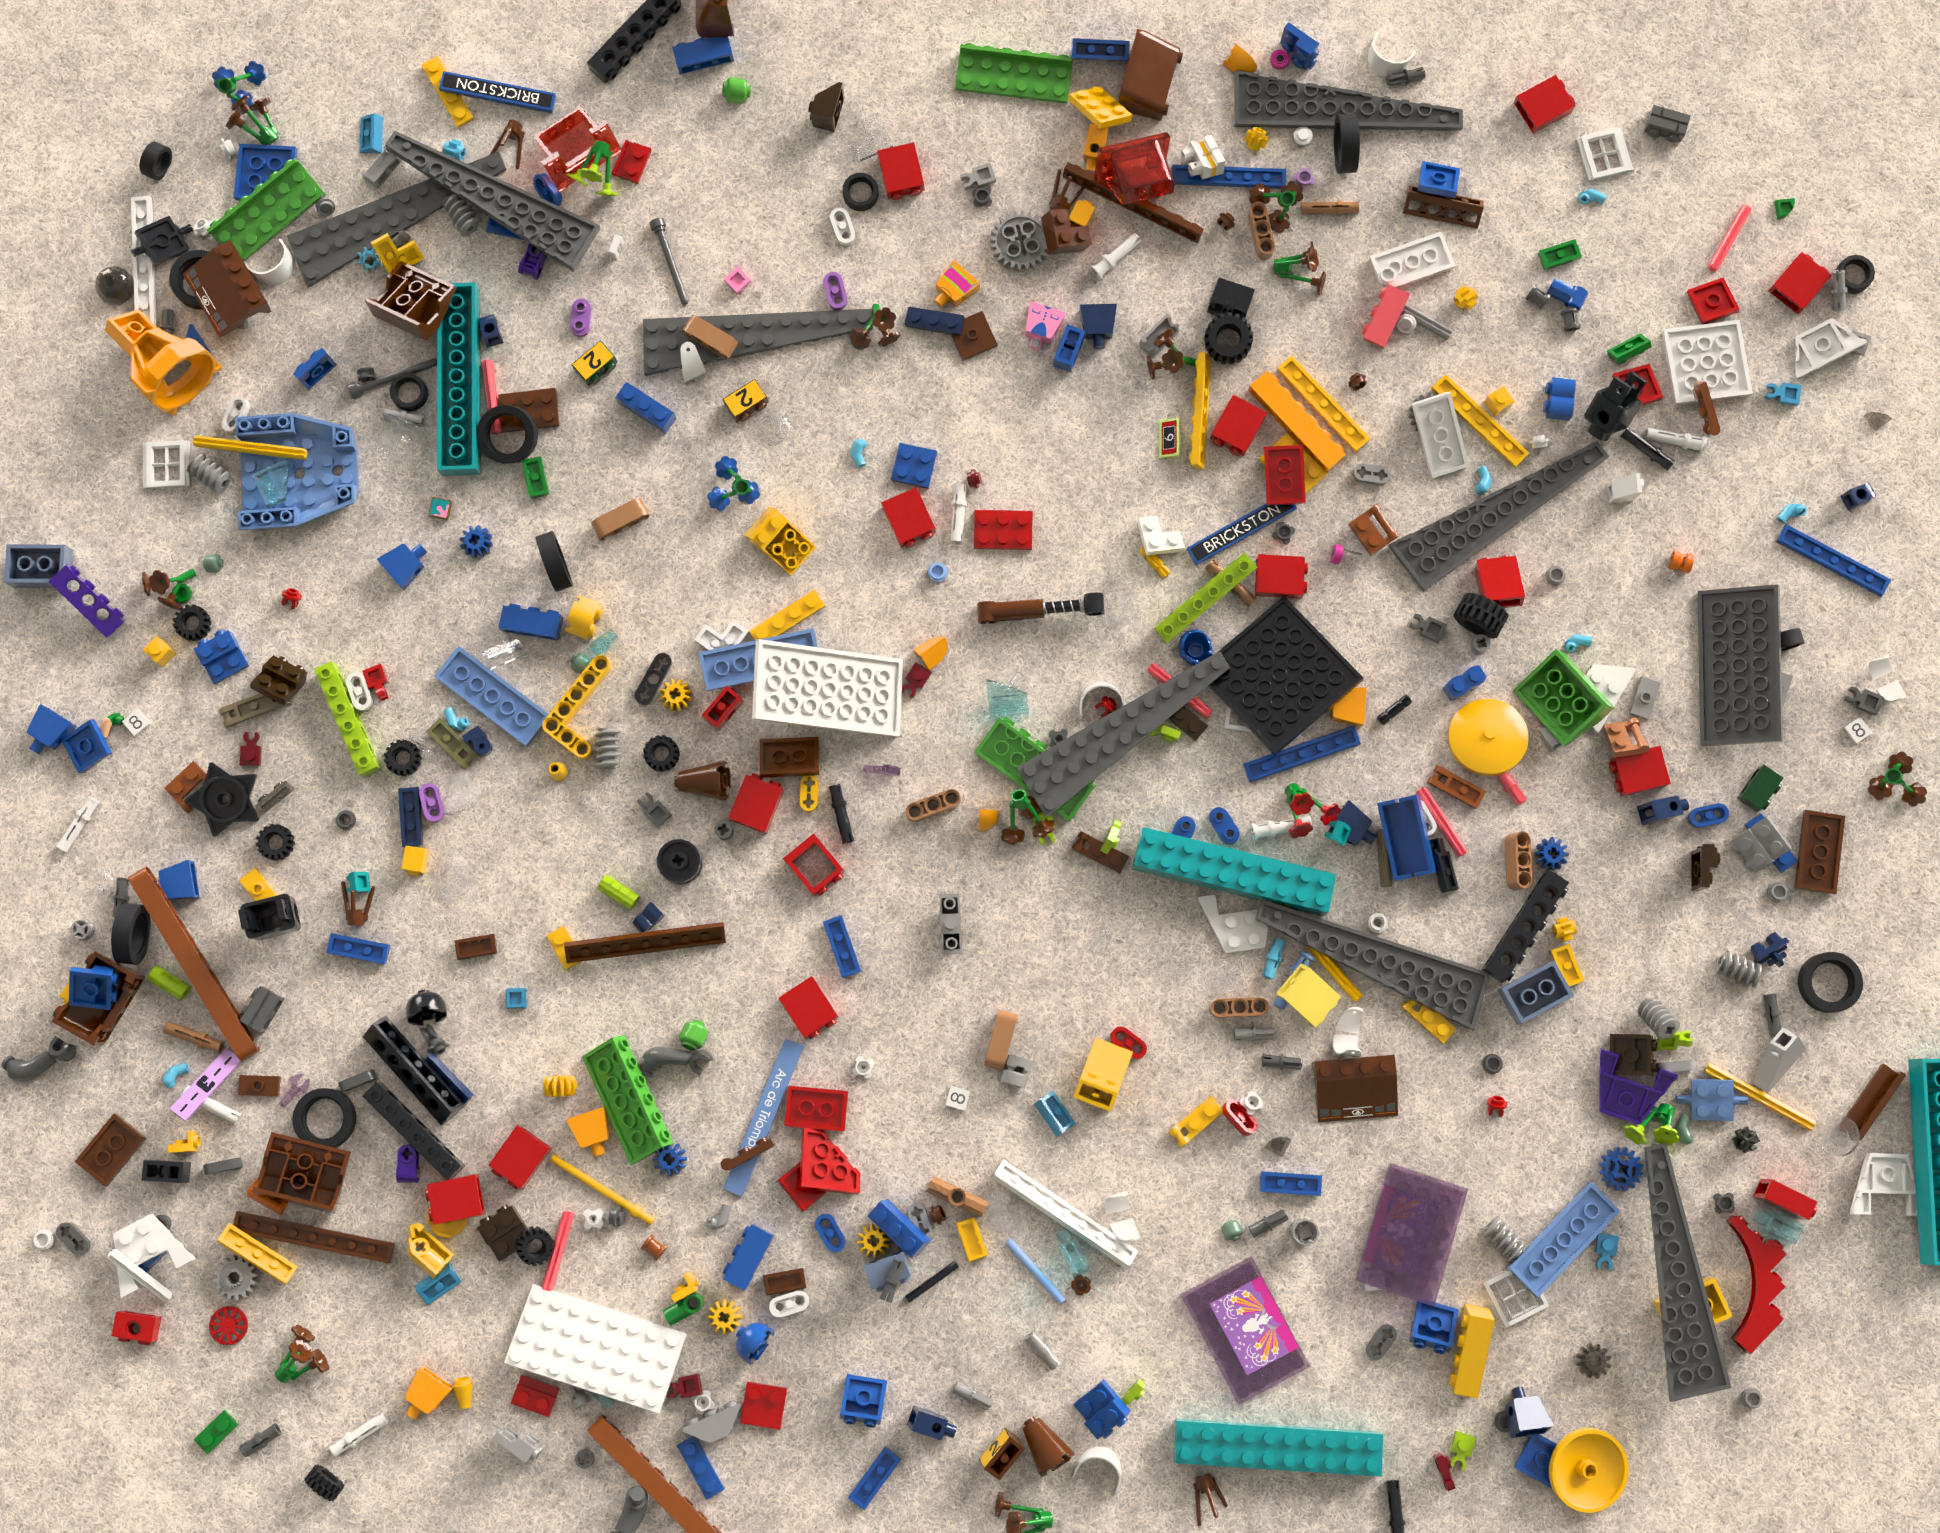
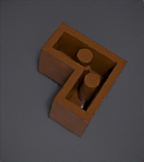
(1061, 236)

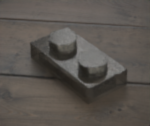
(269, 800)

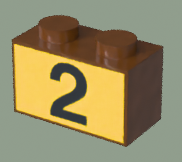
(746, 401)
(1002, 1454)

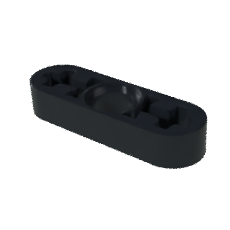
(650, 671)

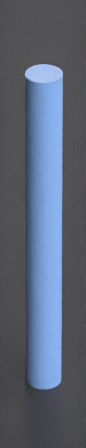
(1035, 1271)

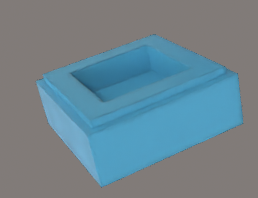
(516, 998)

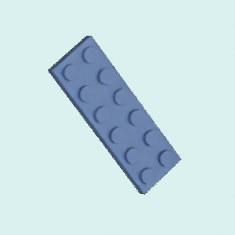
(736, 663)
(492, 696)
(1563, 1239)

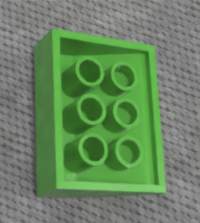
(1563, 698)

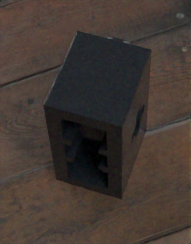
(166, 1171)

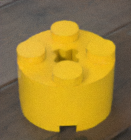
(583, 617)

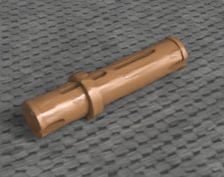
(1329, 207)
(1239, 590)
(172, 1029)

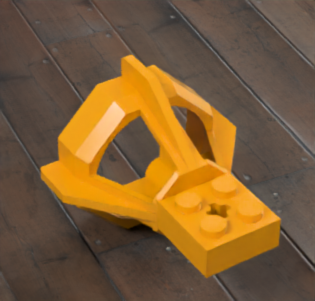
(155, 354)

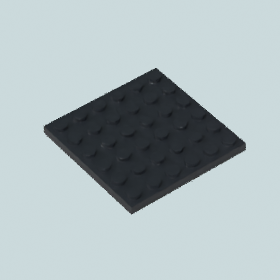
(1282, 676)

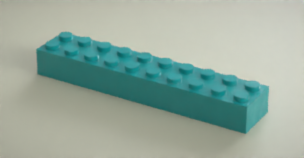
(459, 384)
(1233, 871)
(1925, 1113)
(1278, 1447)

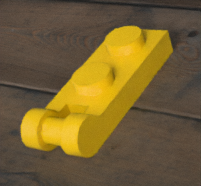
(1430, 1020)
(1196, 1121)

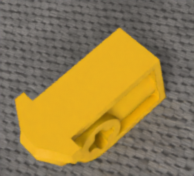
(433, 1255)

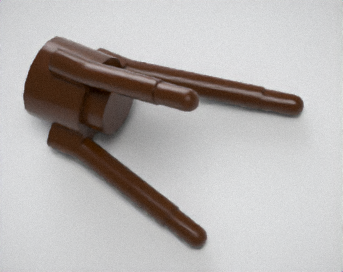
(512, 131)
(1060, 201)
(353, 915)
(1205, 1484)

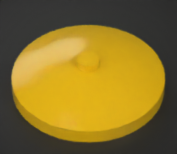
(1488, 737)
(1588, 1470)

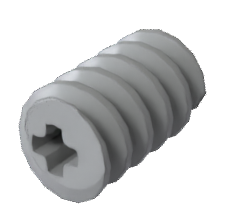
(461, 214)
(209, 473)
(606, 748)
(1739, 967)
(1658, 1018)
(1504, 1239)

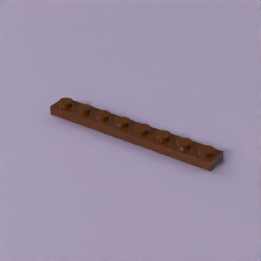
(1143, 208)
(644, 942)
(314, 1237)

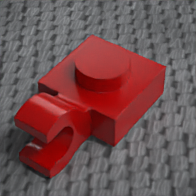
(376, 679)

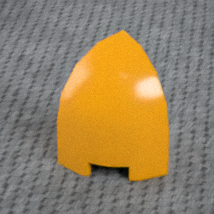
(1240, 61)
(932, 651)
(987, 819)

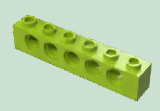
(1205, 597)
(347, 719)

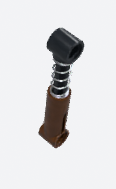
(992, 611)

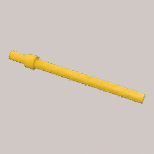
(635, 1210)

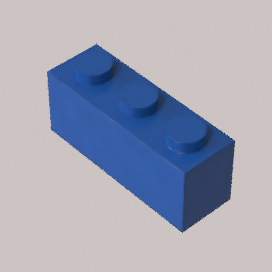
(1100, 49)
(702, 54)
(645, 407)
(531, 622)
(899, 1228)
(747, 1256)

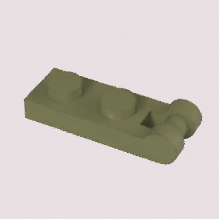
(452, 742)

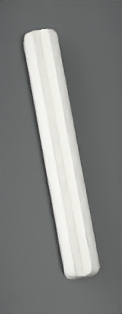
(139, 1275)

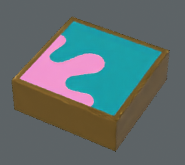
(440, 508)

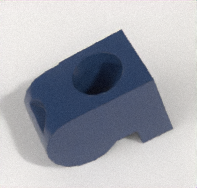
(490, 330)
(1858, 496)
(480, 741)
(648, 918)

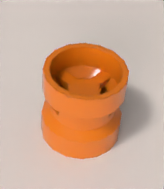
(1681, 561)

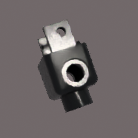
(1606, 411)
(257, 917)

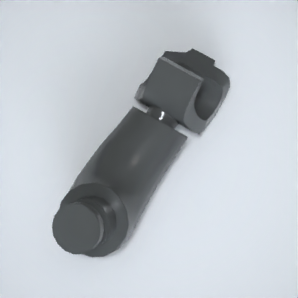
(660, 1056)
(27, 1070)
(633, 1510)

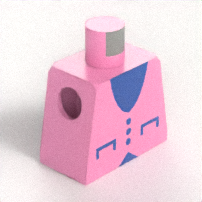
(1042, 324)

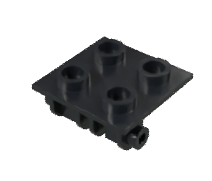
(1230, 298)

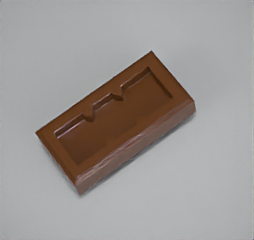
(476, 947)
(259, 1085)
(784, 1281)

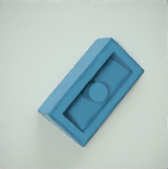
(371, 133)
(1054, 1113)
(432, 1289)

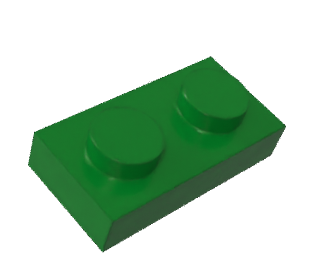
(1559, 254)
(1629, 348)
(535, 477)
(216, 1431)

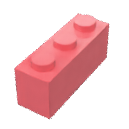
(1385, 316)

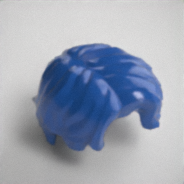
(1194, 646)

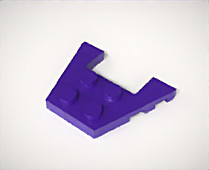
(1625, 1097)

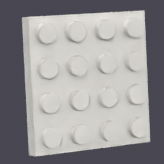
(1710, 355)

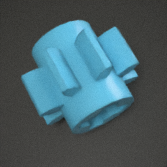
(454, 149)
(364, 256)

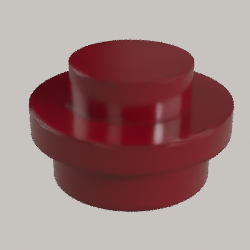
(974, 479)

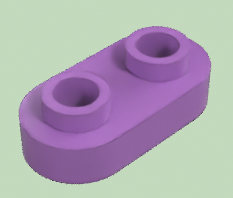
(836, 291)
(580, 317)
(432, 803)

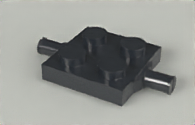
(161, 240)

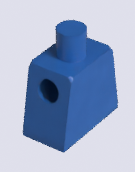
(403, 563)
(48, 729)
(179, 881)

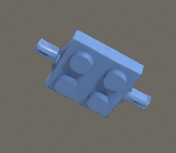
(1712, 1100)

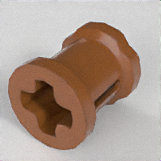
(653, 1247)

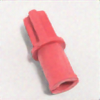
(1512, 788)

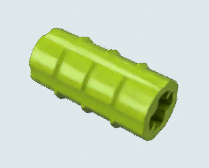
(618, 892)
(168, 982)

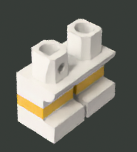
(1205, 157)

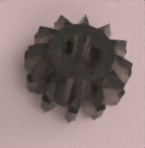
(1591, 1369)

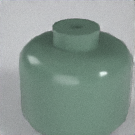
(213, 563)
(579, 662)
(1232, 1230)

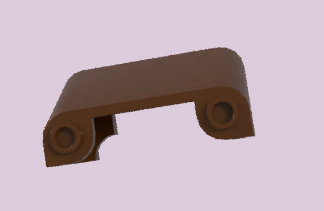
(713, 19)
(1149, 75)
(97, 1024)

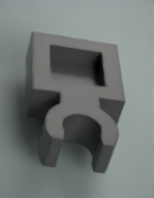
(1431, 629)
(1867, 700)
(656, 811)

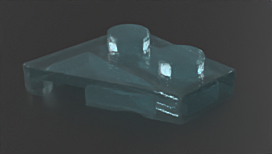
(273, 483)
(1005, 700)

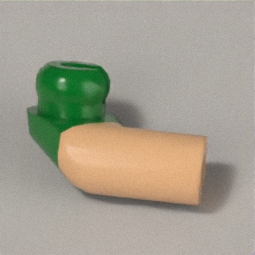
(110, 721)

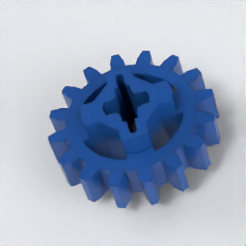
(1628, 1179)

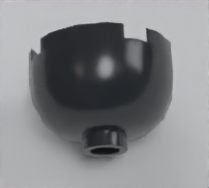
(424, 1007)

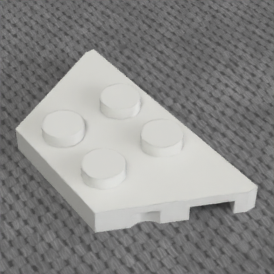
(1823, 345)
(1610, 682)

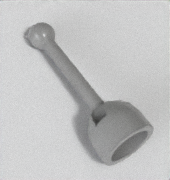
(578, 1397)

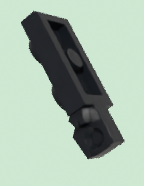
(1444, 867)

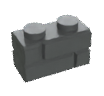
(1667, 123)
(261, 1008)

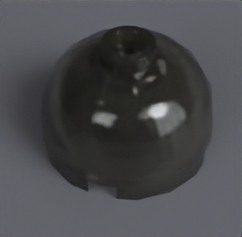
(114, 285)

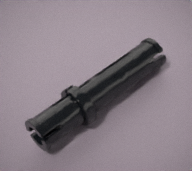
(1647, 448)
(841, 814)
(1395, 1506)

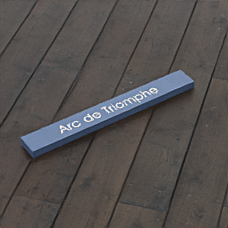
(765, 1112)

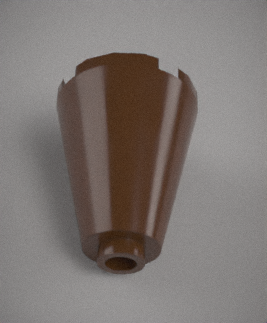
(705, 780)
(1045, 1446)

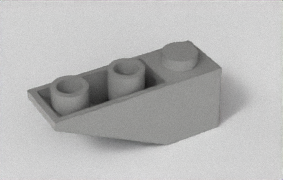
(1778, 1058)

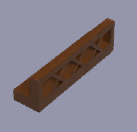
(1458, 203)
(1874, 1098)

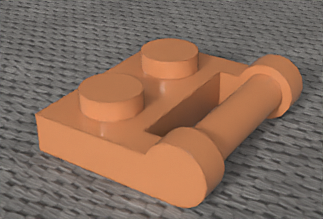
(1619, 739)

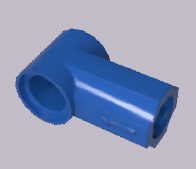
(1571, 296)

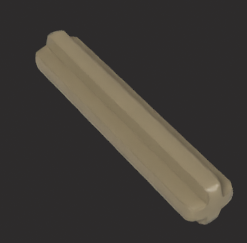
(1384, 862)

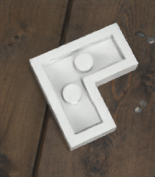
(1157, 542)
(711, 639)

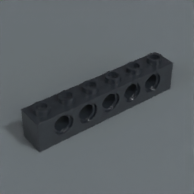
(624, 37)
(1558, 887)
(413, 1070)
(413, 1130)

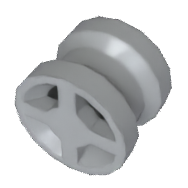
(78, 930)

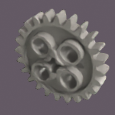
(1004, 244)

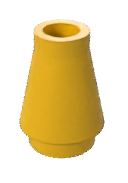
(562, 771)
(463, 1391)

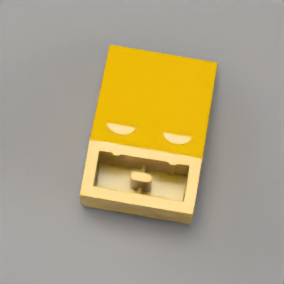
(779, 540)
(1103, 1074)

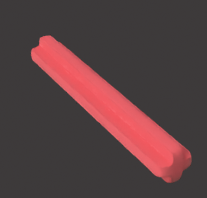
(1729, 238)
(490, 392)
(1195, 703)
(1442, 822)
(559, 1246)

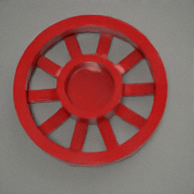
(228, 1325)

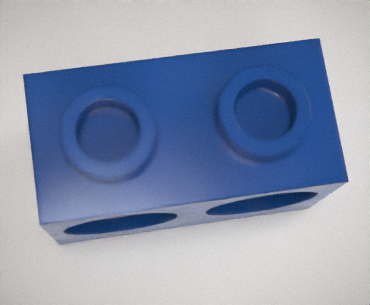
(1069, 348)

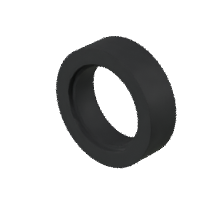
(1346, 143)
(176, 277)
(486, 445)
(554, 561)
(130, 934)
(1853, 974)
(303, 1106)

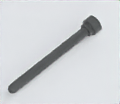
(658, 226)
(357, 389)

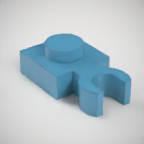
(1786, 394)
(1606, 1246)

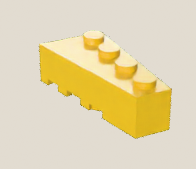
(1472, 1351)

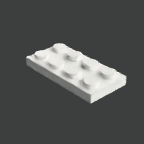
(1415, 260)
(1440, 434)

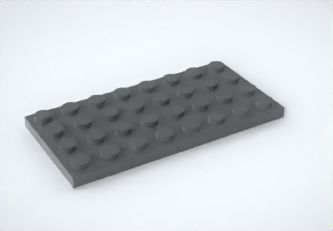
(1740, 665)

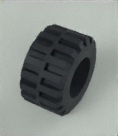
(1228, 322)
(1480, 615)

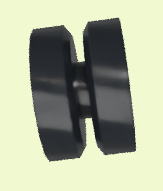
(671, 854)

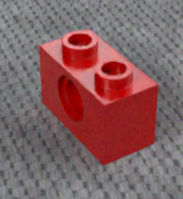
(722, 708)
(124, 1325)

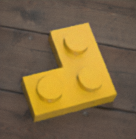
(392, 256)

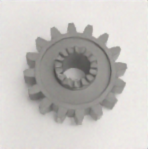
(225, 1278)

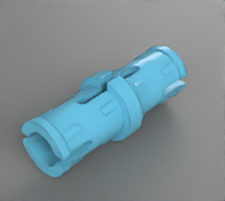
(1273, 958)

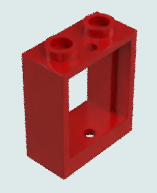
(800, 850)

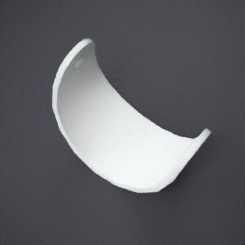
(1383, 66)
(279, 273)
(691, 362)
(1879, 667)
(1095, 685)
(1348, 1022)
(1125, 1229)
(1101, 1453)

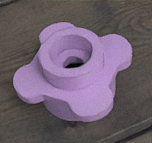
(1305, 173)

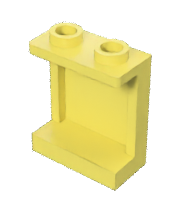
(1308, 995)

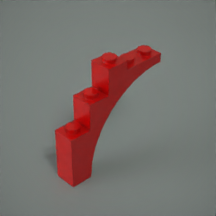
(1763, 1257)

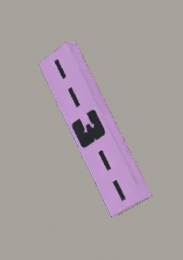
(205, 1085)

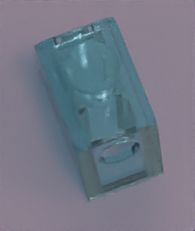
(1787, 1233)
(1077, 1260)

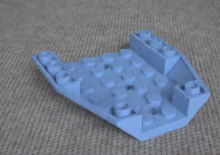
(319, 489)

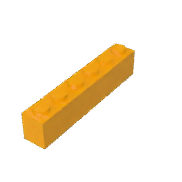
(1296, 421)

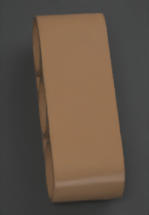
(1261, 222)
(710, 337)
(619, 518)
(940, 798)
(1519, 851)
(1248, 1004)
(1000, 1040)

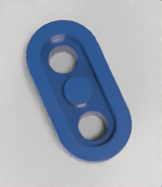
(547, 189)
(1707, 815)
(1224, 825)
(1180, 831)
(829, 1233)

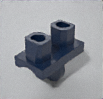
(1776, 946)

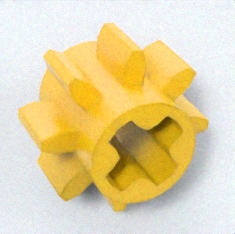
(1256, 139)
(1465, 297)
(1564, 929)

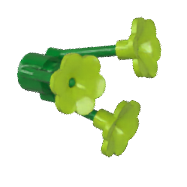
(600, 151)
(1664, 1134)

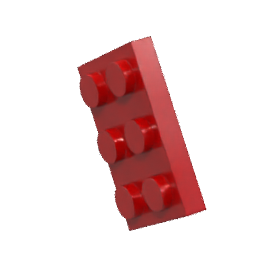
(1284, 475)
(1003, 529)
(816, 1108)

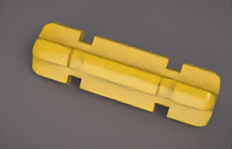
(1156, 563)

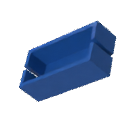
(1406, 837)

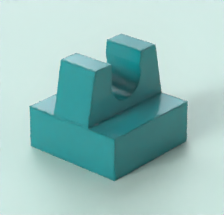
(1340, 832)
(358, 882)

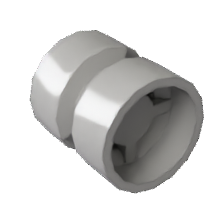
(1010, 1076)
(1304, 1231)

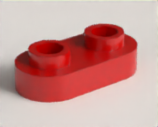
(1129, 1041)
(1238, 1117)

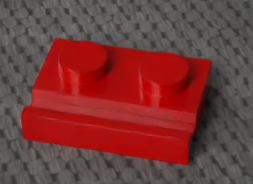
(632, 161)
(535, 1395)

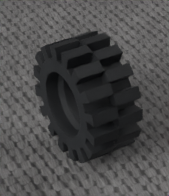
(184, 614)
(652, 745)
(392, 752)
(267, 833)
(526, 1237)
(324, 1483)

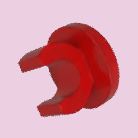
(292, 595)
(1109, 705)
(1496, 1102)

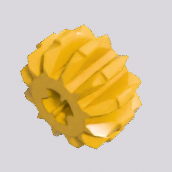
(678, 701)
(559, 1085)
(869, 1246)
(725, 1309)

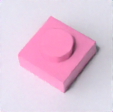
(737, 280)

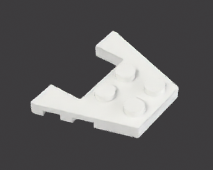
(1234, 930)
(1885, 1175)
(143, 1242)

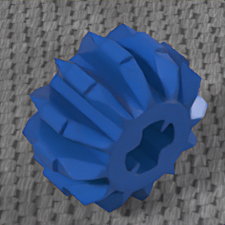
(483, 542)
(1557, 860)
(665, 1164)

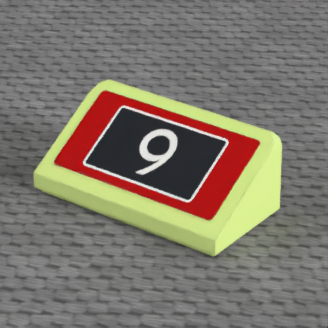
(1169, 438)

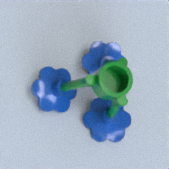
(226, 82)
(744, 488)

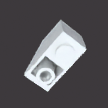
(1625, 488)

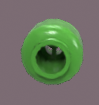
(735, 90)
(693, 1035)

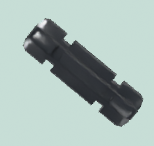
(1394, 709)

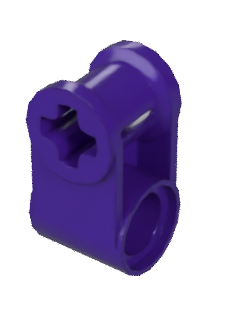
(532, 263)
(407, 1167)

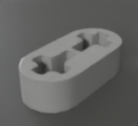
(1372, 469)
(1677, 1065)
(924, 1218)

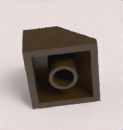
(827, 107)

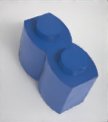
(1560, 398)
(1467, 681)

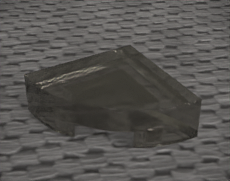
(1877, 419)
(1278, 1145)

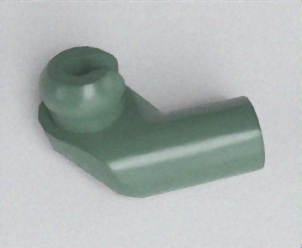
(1682, 1130)

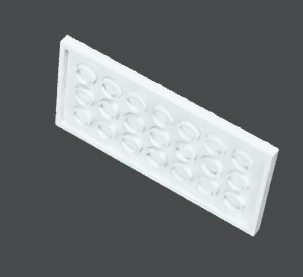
(827, 688)
(596, 1349)

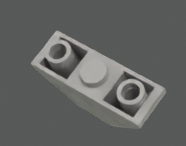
(950, 923)
(714, 1424)

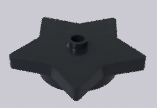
(210, 802)

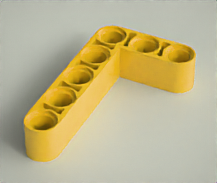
(574, 706)

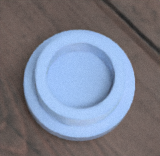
(937, 572)

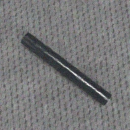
(932, 1281)

